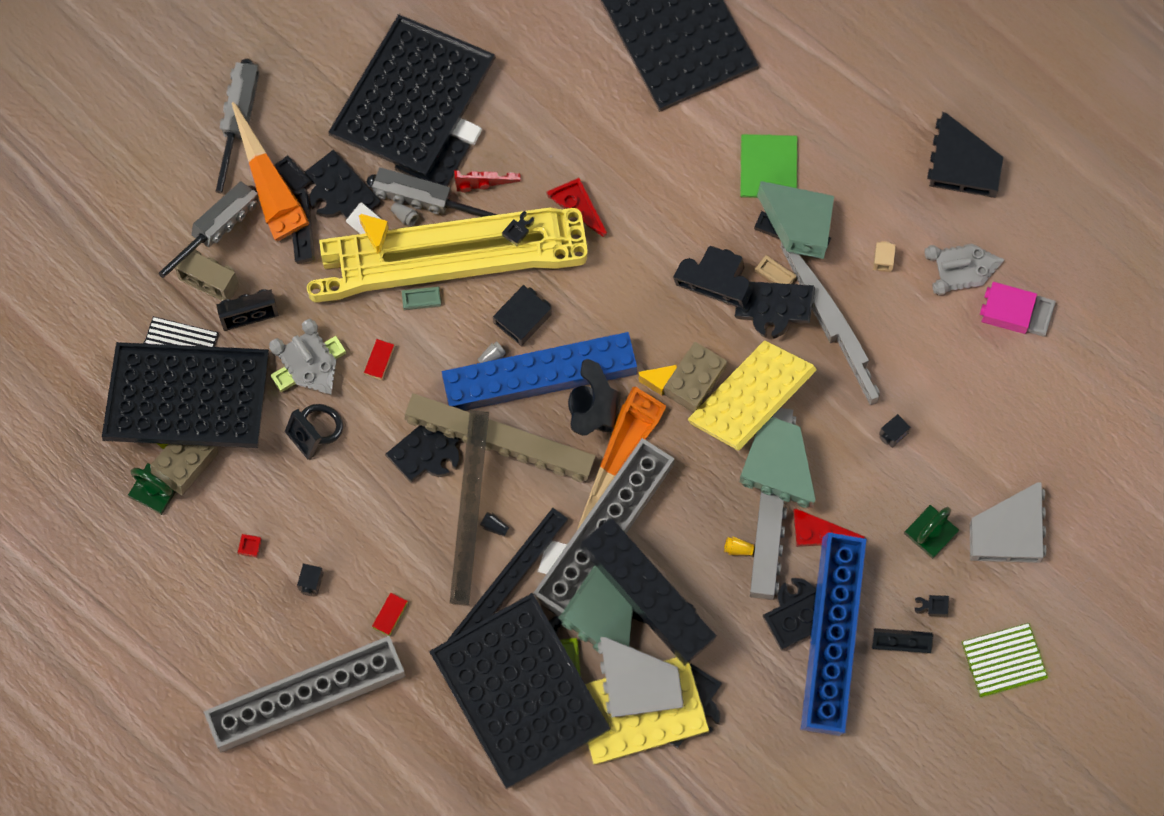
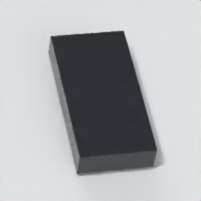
(292, 174)

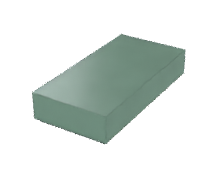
(421, 298)

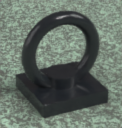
(303, 432)

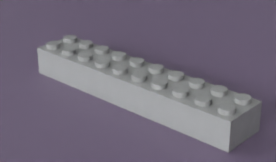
(623, 502)
(304, 694)

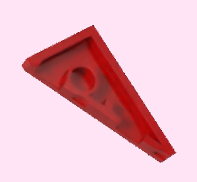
(482, 180)
(575, 196)
(811, 529)

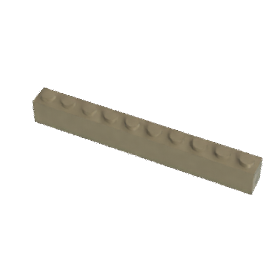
(501, 438)

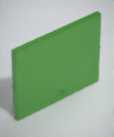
(767, 160)

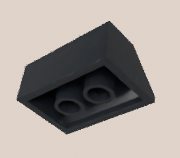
(247, 309)

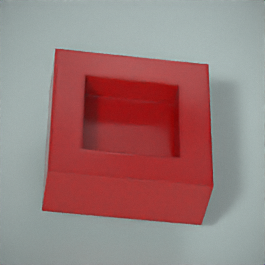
(249, 545)

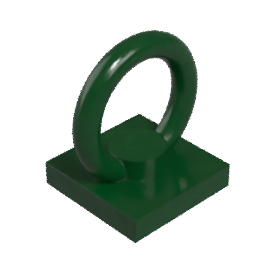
(150, 490)
(932, 530)

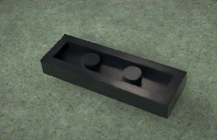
(902, 640)

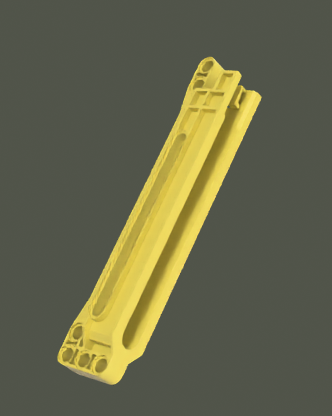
(449, 252)

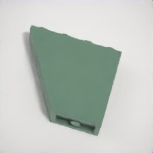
(798, 217)
(779, 464)
(598, 611)

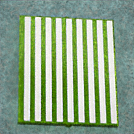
(1004, 660)

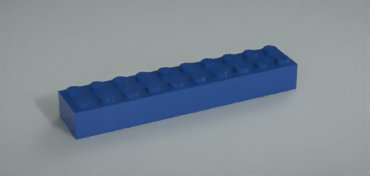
(537, 372)
(833, 634)

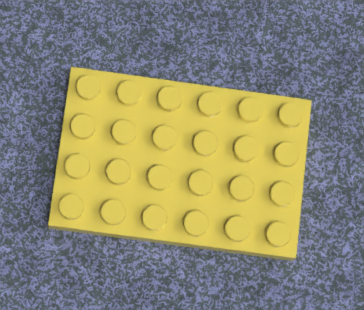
(751, 395)
(651, 729)

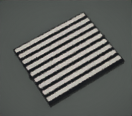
(174, 333)

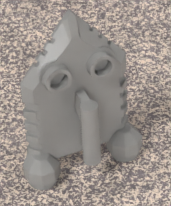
(961, 266)
(307, 359)

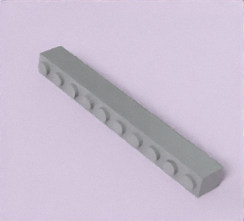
(768, 536)

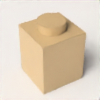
(884, 256)

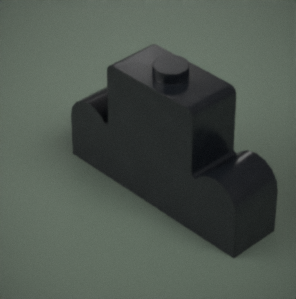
(715, 277)

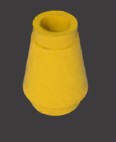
(736, 546)

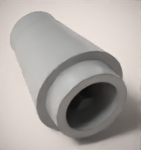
(405, 214)
(493, 352)

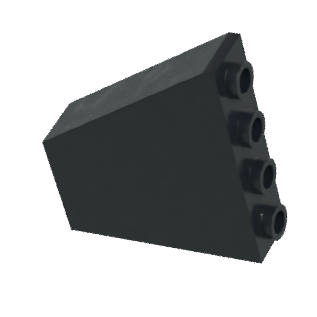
(963, 160)

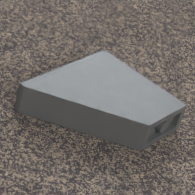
(1011, 529)
(637, 681)

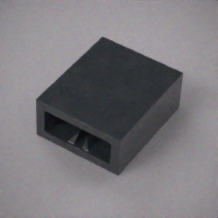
(522, 315)

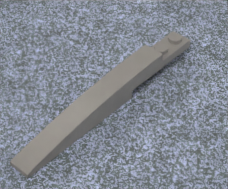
(835, 325)

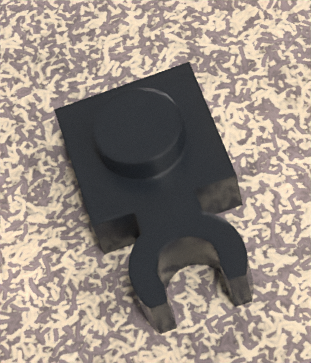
(516, 231)
(936, 606)

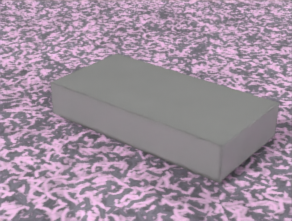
(1041, 316)

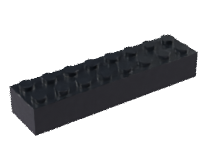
(648, 591)

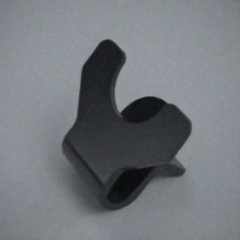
(594, 406)

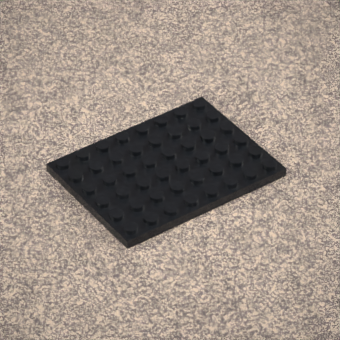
(681, 45)
(412, 95)
(186, 395)
(519, 691)

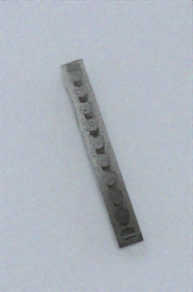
(469, 508)

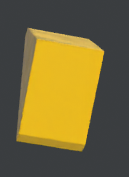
(375, 229)
(656, 378)

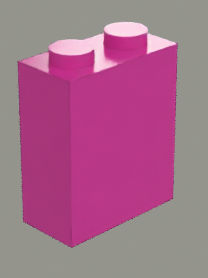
(1008, 307)

